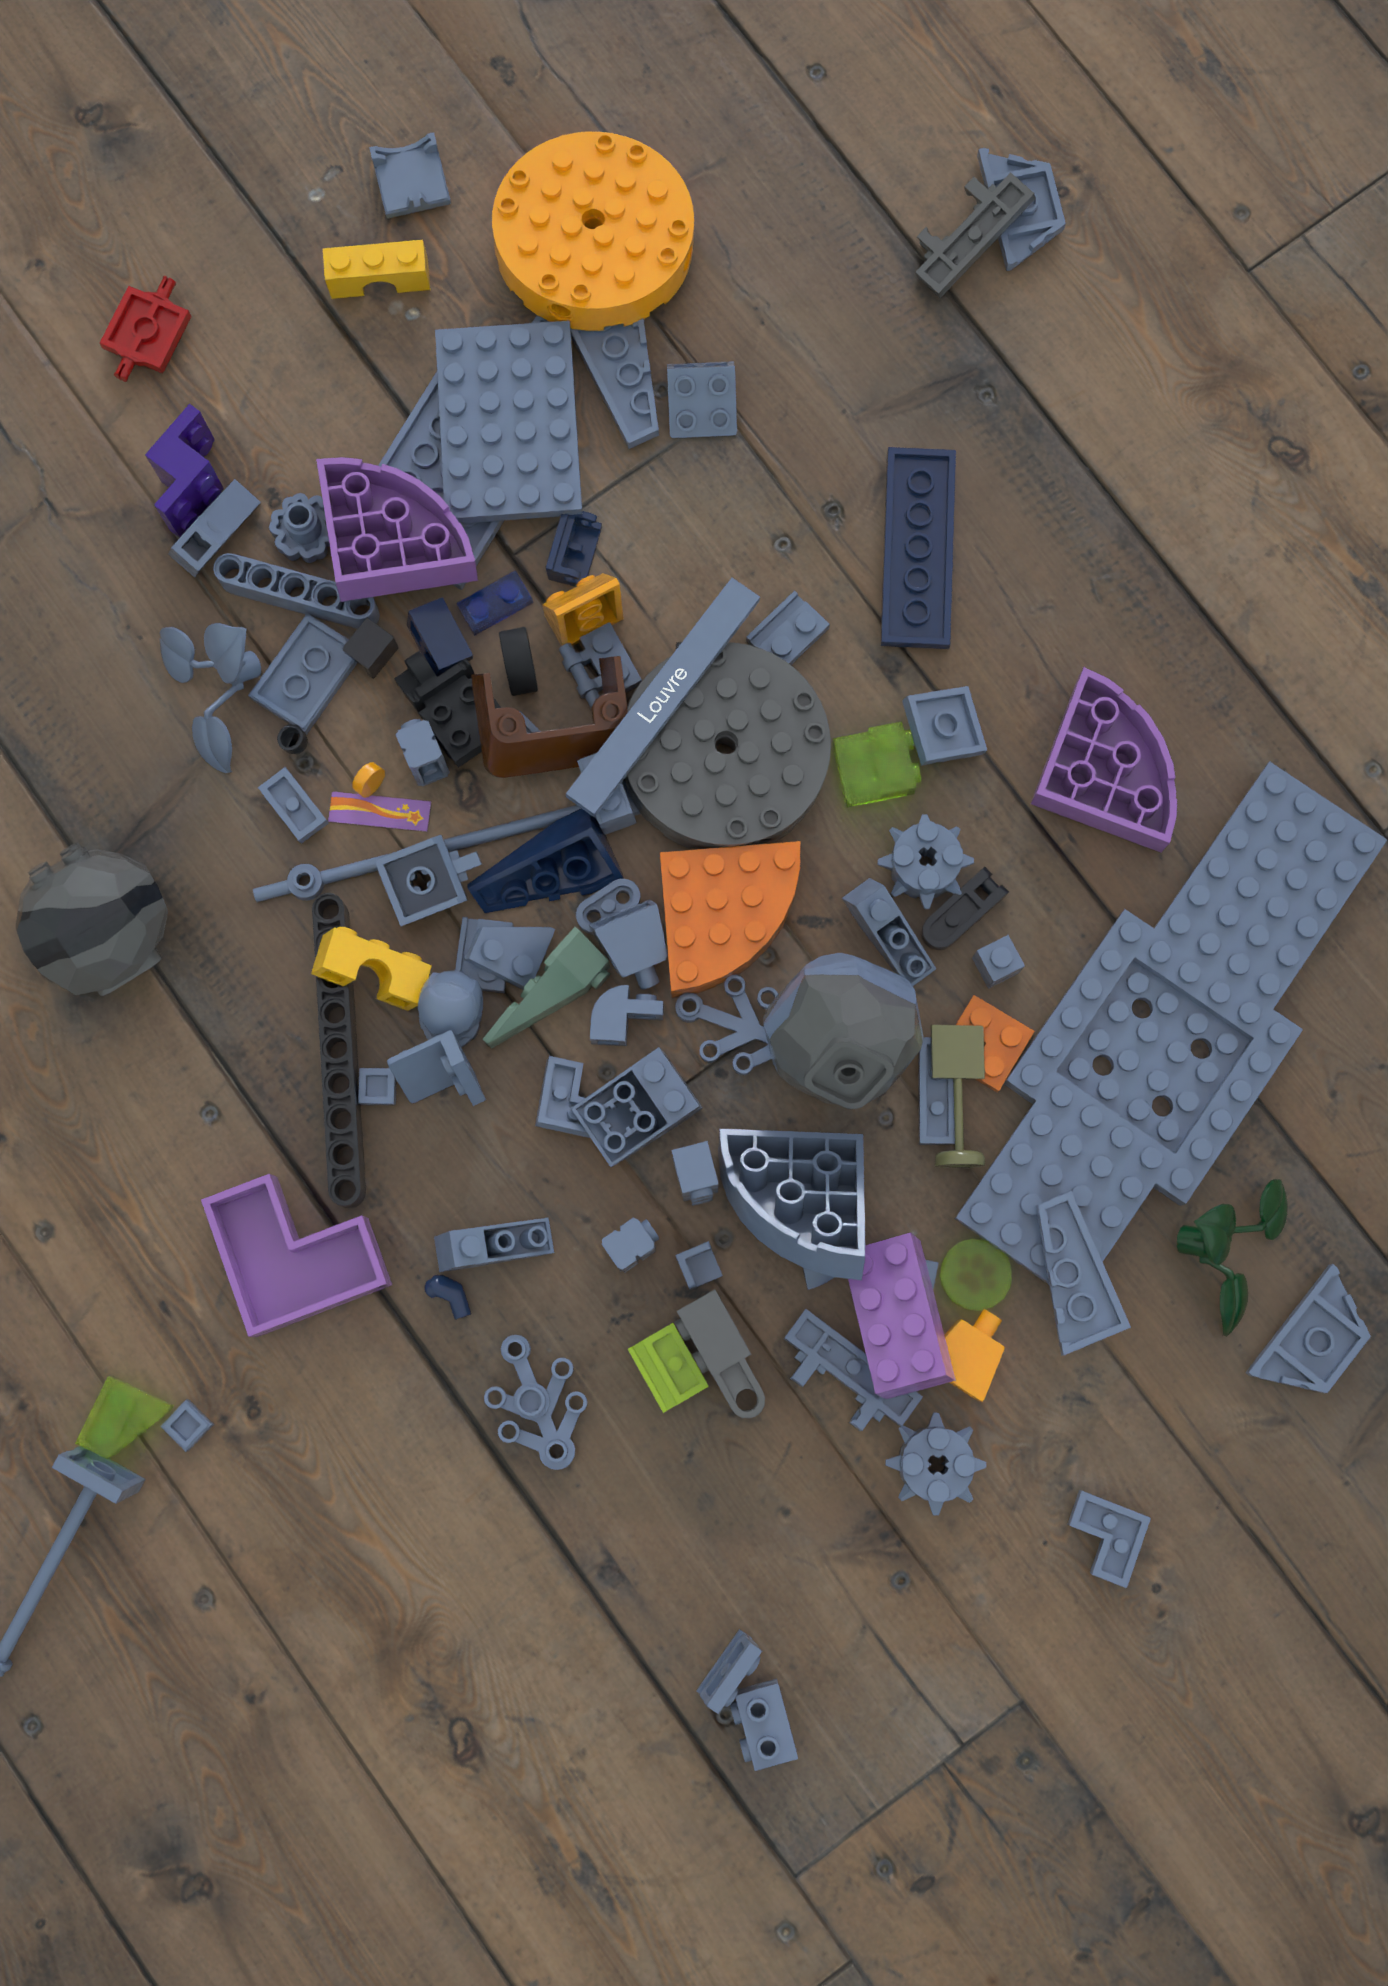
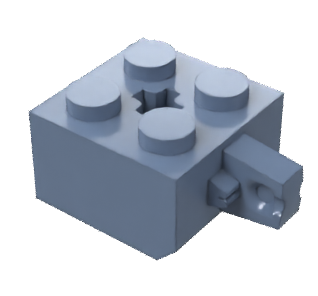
(432, 859)

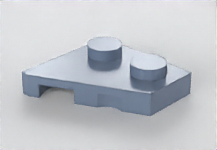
(510, 952)

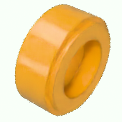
(368, 779)

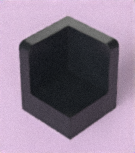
(371, 647)

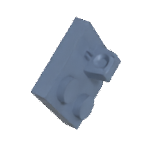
(944, 725)

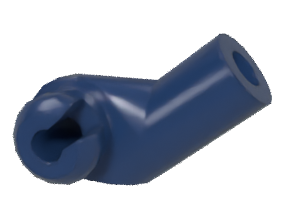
(449, 1290)

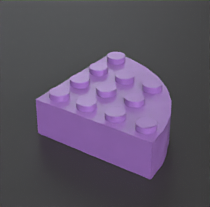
(389, 531)
(1110, 766)

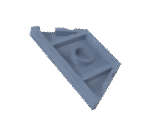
(1040, 220)
(1315, 1339)

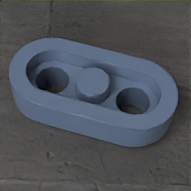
(605, 902)

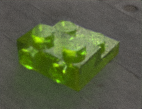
(876, 764)

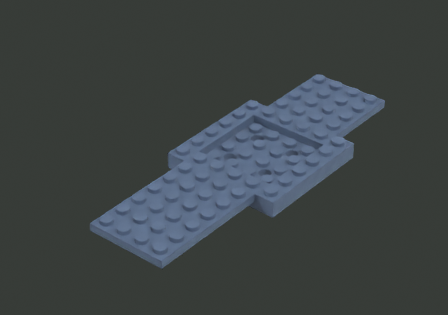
(1209, 977)

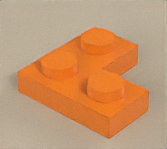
(1003, 1040)

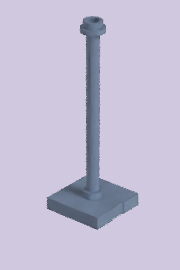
(98, 1477)

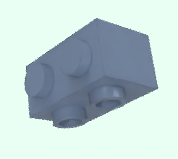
(764, 1724)

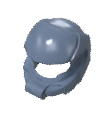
(451, 1003)

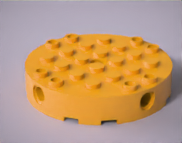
(593, 230)

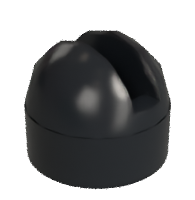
(288, 738)

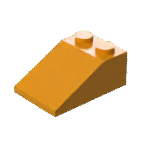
(584, 608)

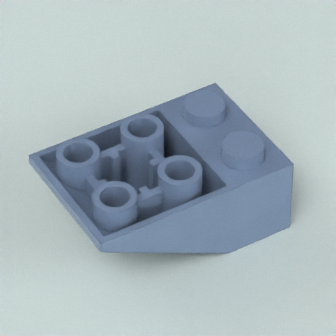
(636, 1107)

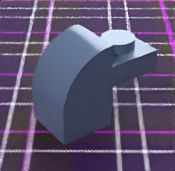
(614, 1009)

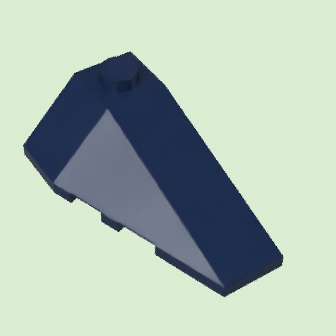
(558, 861)

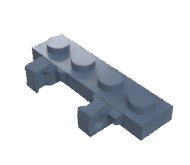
(828, 1351)

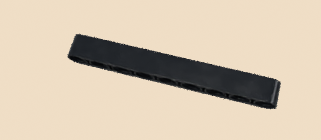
(337, 1067)

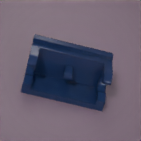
(573, 548)
(438, 636)

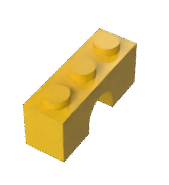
(398, 263)
(399, 974)

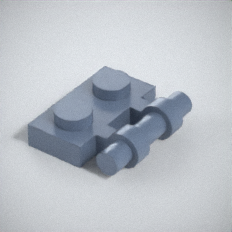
(597, 644)

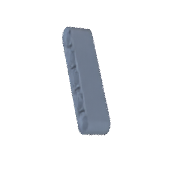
(282, 584)

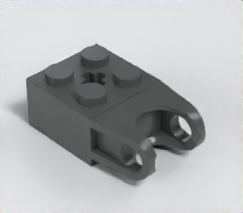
(720, 1349)

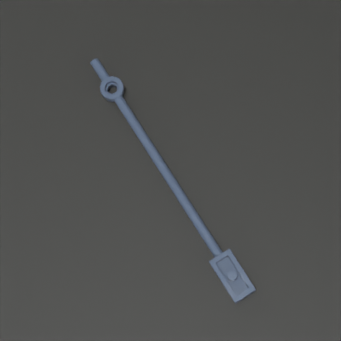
(319, 879)

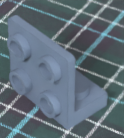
(702, 399)
(435, 1067)

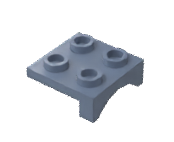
(410, 177)

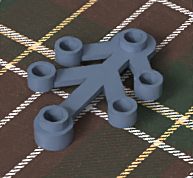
(746, 1027)
(546, 1424)

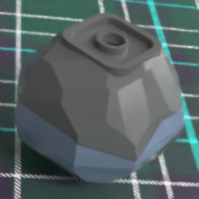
(843, 1030)

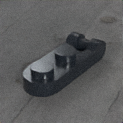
(962, 911)

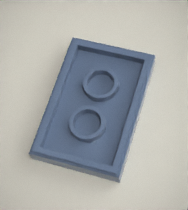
(304, 674)

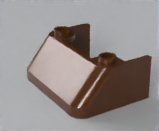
(514, 752)

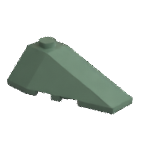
(568, 975)

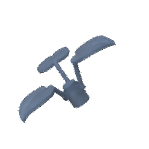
(227, 654)

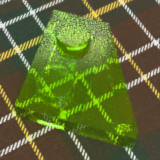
(119, 1417)

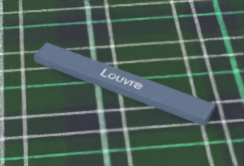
(662, 697)

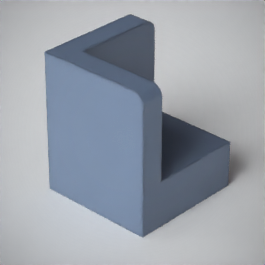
(699, 1265)

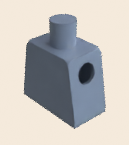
(633, 941)

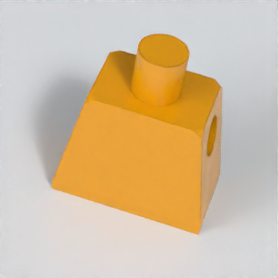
(974, 1354)

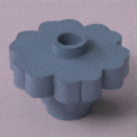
(301, 528)

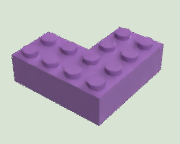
(287, 1277)

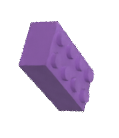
(900, 1319)

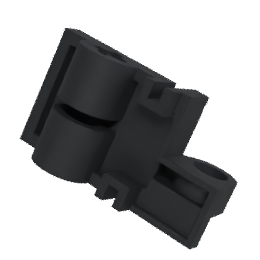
(446, 704)

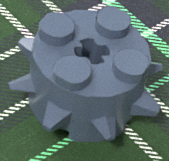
(930, 841)
(914, 1464)

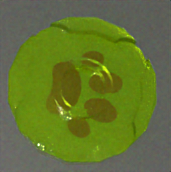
(975, 1274)

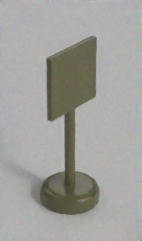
(958, 1055)

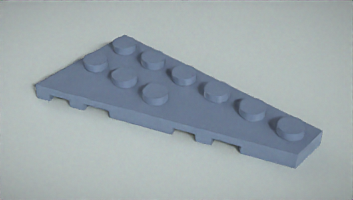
(622, 374)

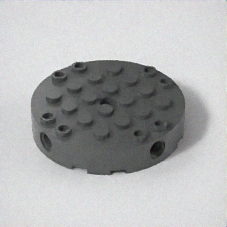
(762, 787)

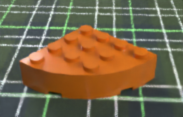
(724, 909)

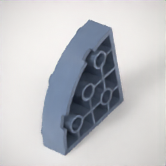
(799, 1195)

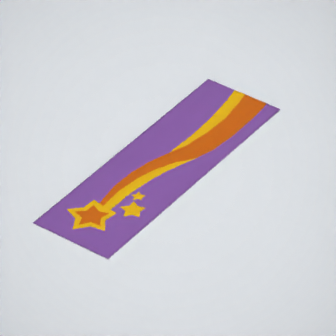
(379, 811)

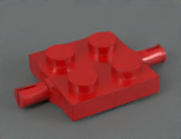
(145, 329)

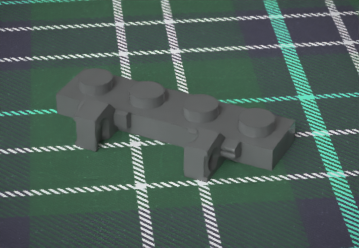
(991, 216)

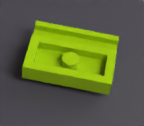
(668, 1367)

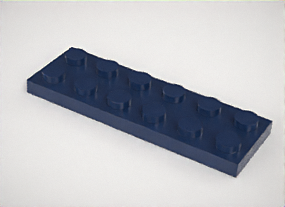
(918, 548)

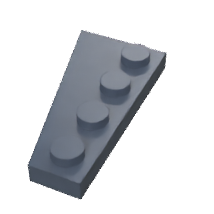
(1079, 1284)

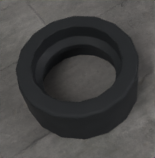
(518, 661)

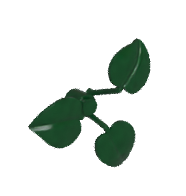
(1212, 1245)

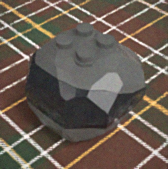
(91, 920)

